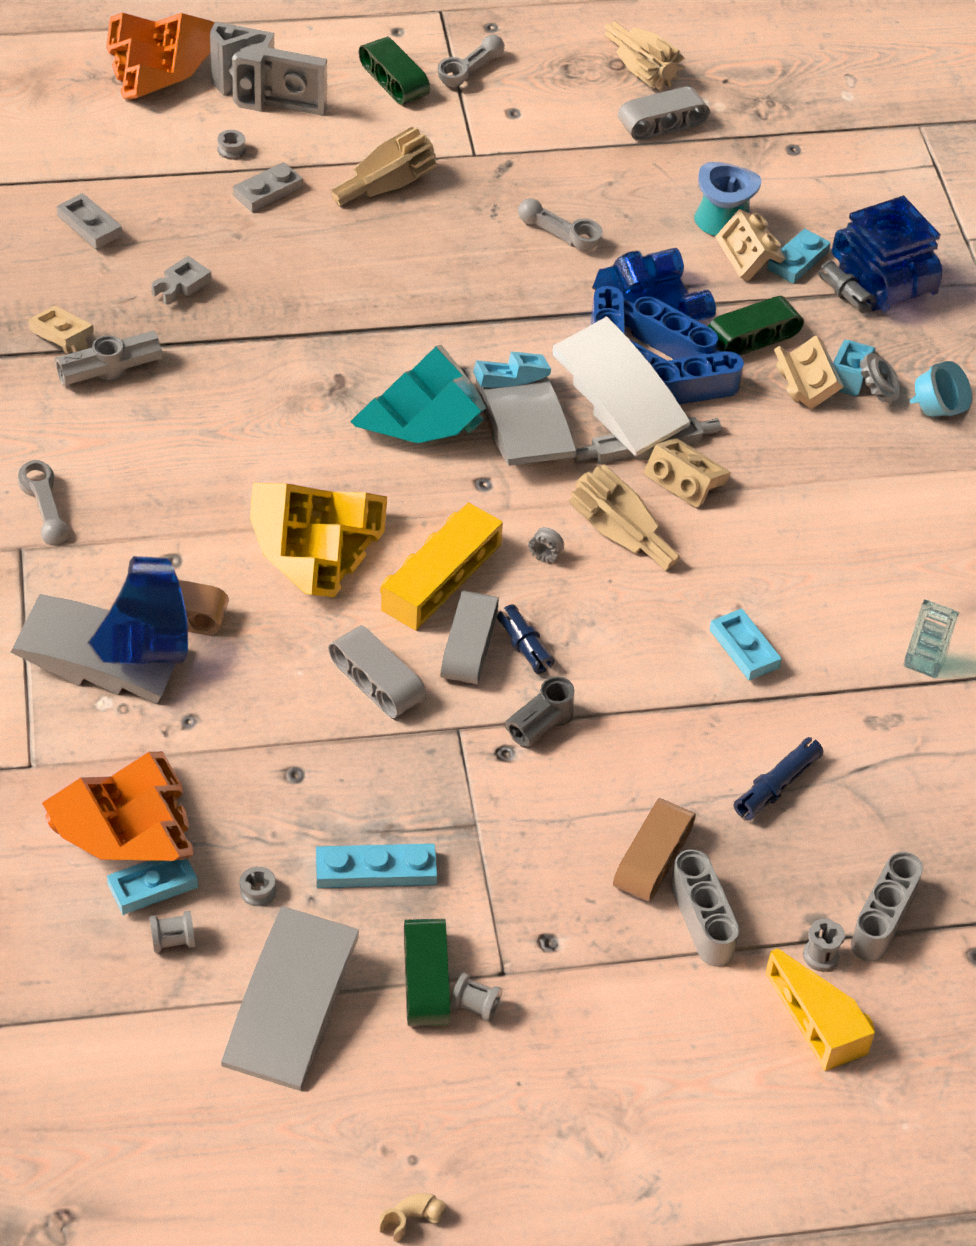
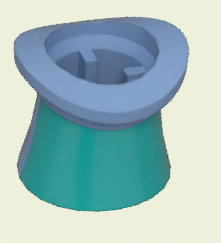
(725, 192)

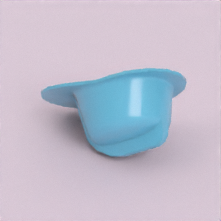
(943, 390)

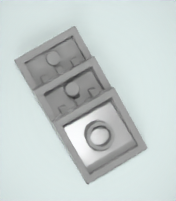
(528, 422)
(57, 641)
(290, 998)

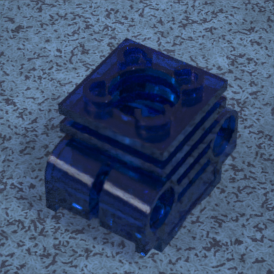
(890, 252)

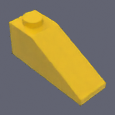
(822, 1012)

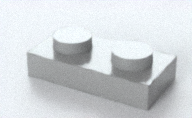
(268, 187)
(89, 221)

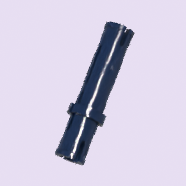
(770, 785)

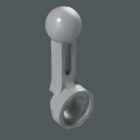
(462, 69)
(532, 212)
(54, 529)

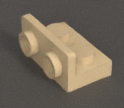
(748, 243)
(809, 372)
(685, 471)

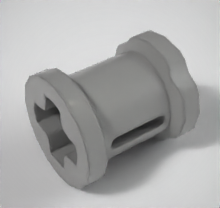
(172, 931)
(817, 948)
(476, 997)

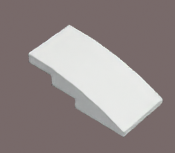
(621, 386)

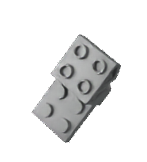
(260, 75)

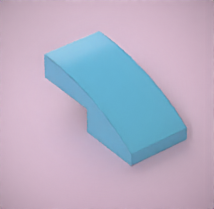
(520, 370)

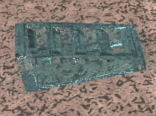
(931, 640)

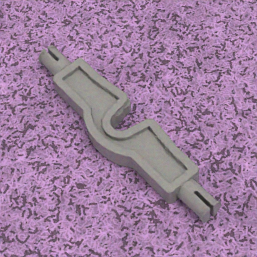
(610, 449)

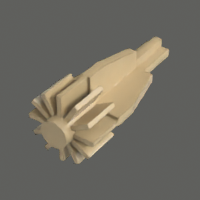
(646, 54)
(389, 166)
(620, 515)

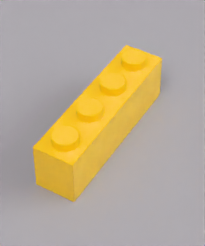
(440, 566)

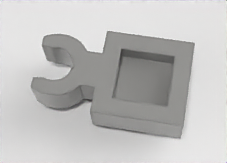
(183, 277)

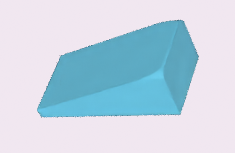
(848, 365)

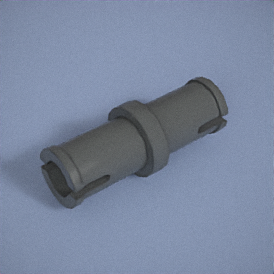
(846, 286)

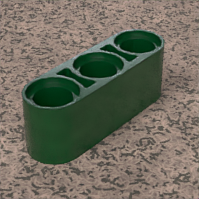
(394, 70)
(757, 326)
(426, 972)

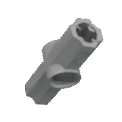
(108, 358)

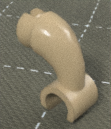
(416, 1205)

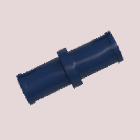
(525, 639)

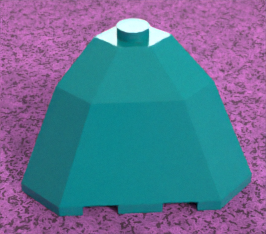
(425, 402)

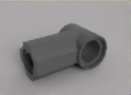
(543, 712)

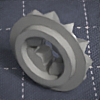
(880, 378)

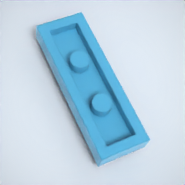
(376, 865)

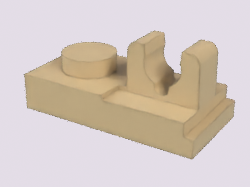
(62, 329)

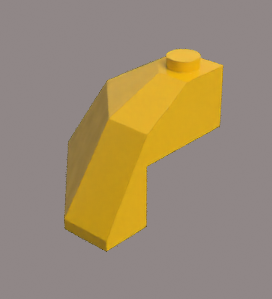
(315, 532)

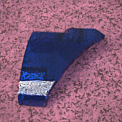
(657, 277)
(145, 619)

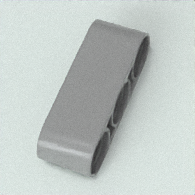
(663, 113)
(469, 637)
(377, 671)
(886, 906)
(707, 923)

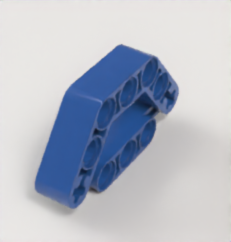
(697, 367)

